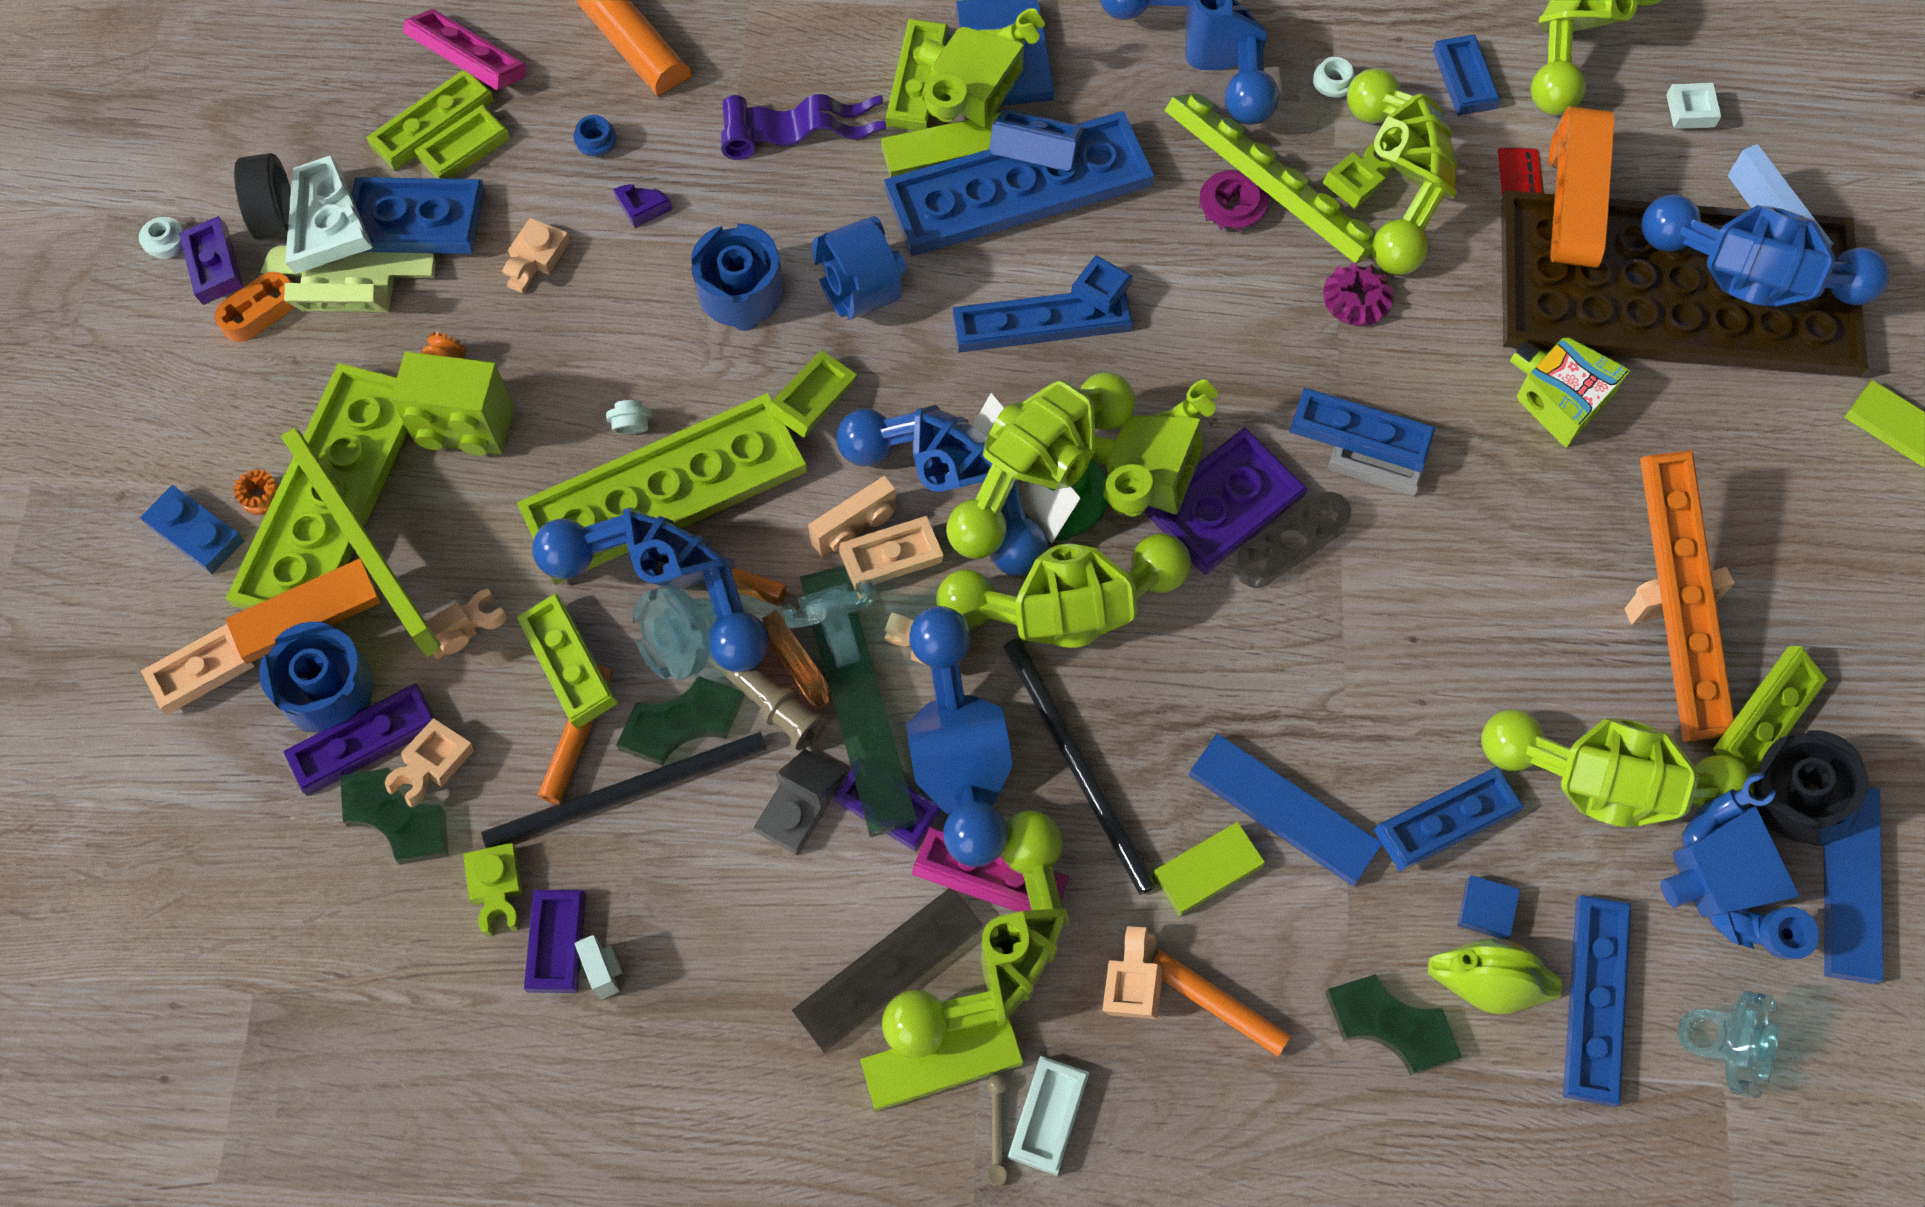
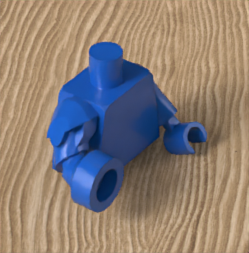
(1734, 866)

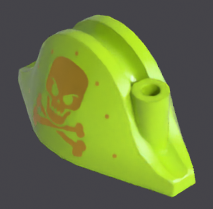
(1496, 976)

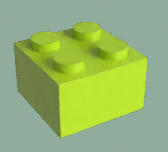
(453, 403)

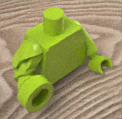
(976, 68)
(1155, 455)

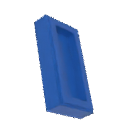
(1466, 75)

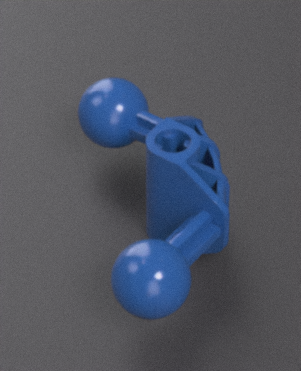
(1218, 38)
(1767, 254)
(946, 458)
(567, 548)
(958, 743)

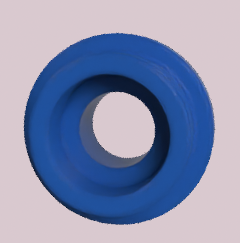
(592, 127)

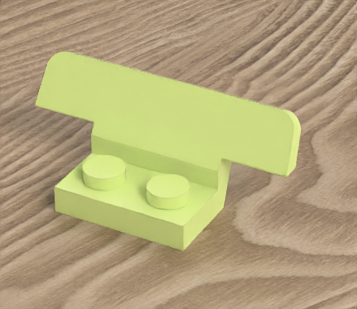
(351, 283)

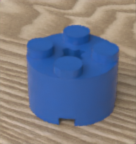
(858, 268)
(737, 275)
(316, 676)

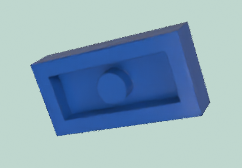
(192, 529)

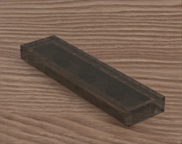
(887, 969)

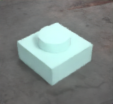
(1693, 105)
(600, 966)

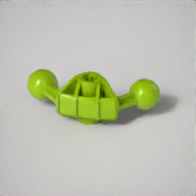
(1561, 81)
(1416, 145)
(1041, 443)
(1071, 591)
(1617, 770)
(918, 1022)

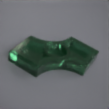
(659, 729)
(413, 832)
(1371, 1013)

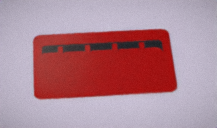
(1519, 170)

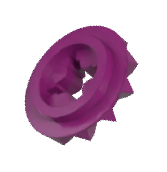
(1221, 188)
(1345, 304)

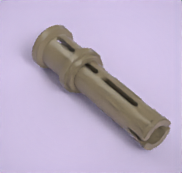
(778, 705)

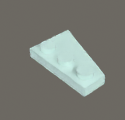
(322, 217)

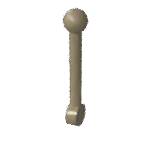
(996, 1173)

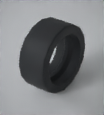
(263, 195)

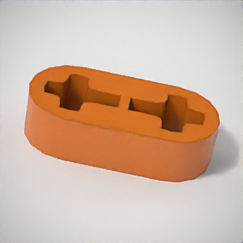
(254, 306)

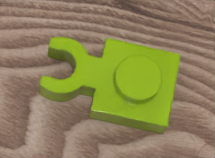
(1357, 177)
(492, 880)

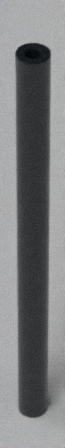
(1080, 767)
(623, 790)

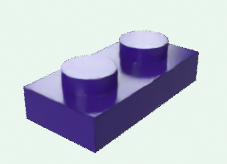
(211, 260)

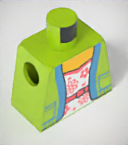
(1566, 385)

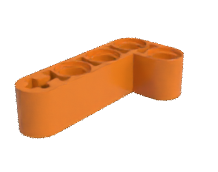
(1583, 162)

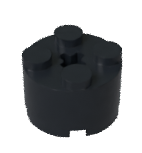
(1819, 760)

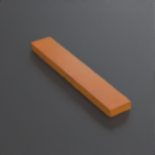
(1687, 595)

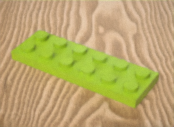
(356, 441)
(678, 475)

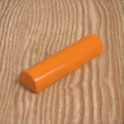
(638, 43)

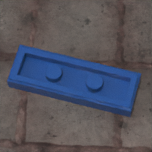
(1362, 429)
(1448, 818)

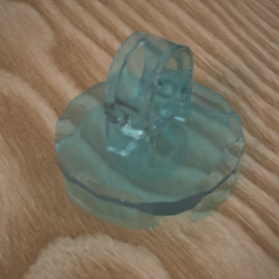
(831, 610)
(674, 631)
(1743, 1042)

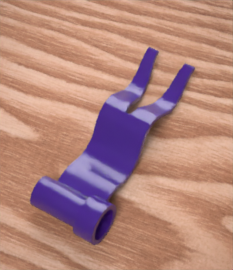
(785, 128)

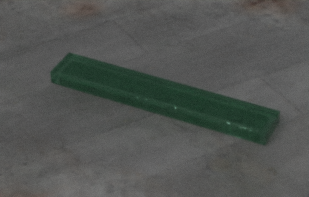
(864, 723)

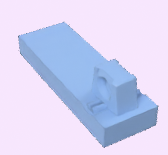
(1764, 185)

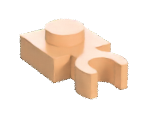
(431, 756)

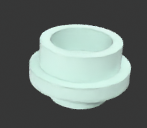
(1333, 77)
(161, 237)
(629, 417)

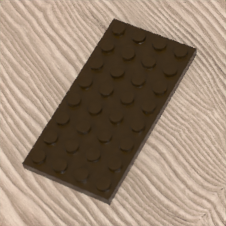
(1664, 301)

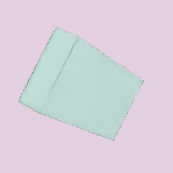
(1048, 1115)

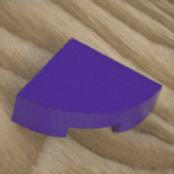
(641, 203)

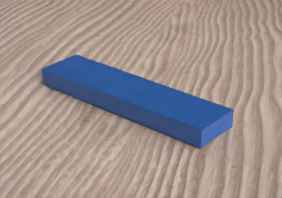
(1035, 321)
(1285, 809)
(1855, 899)
(1597, 1001)

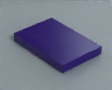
(1230, 500)

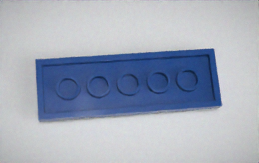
(997, 192)

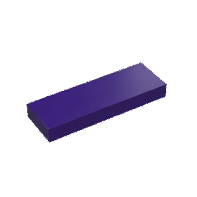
(359, 739)

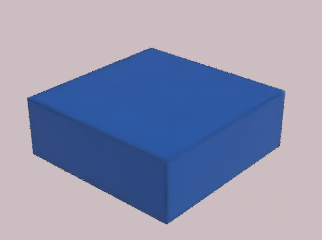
(1101, 284)
(1488, 907)

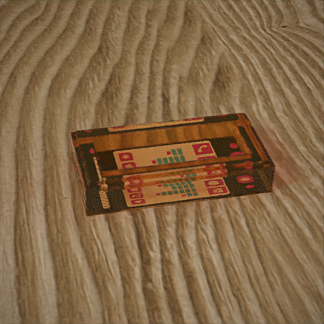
(796, 660)

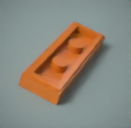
(322, 599)

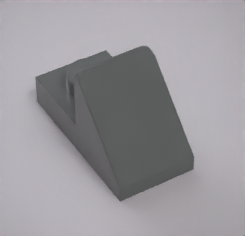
(800, 800)

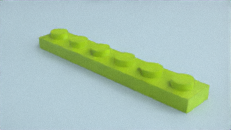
(1282, 183)

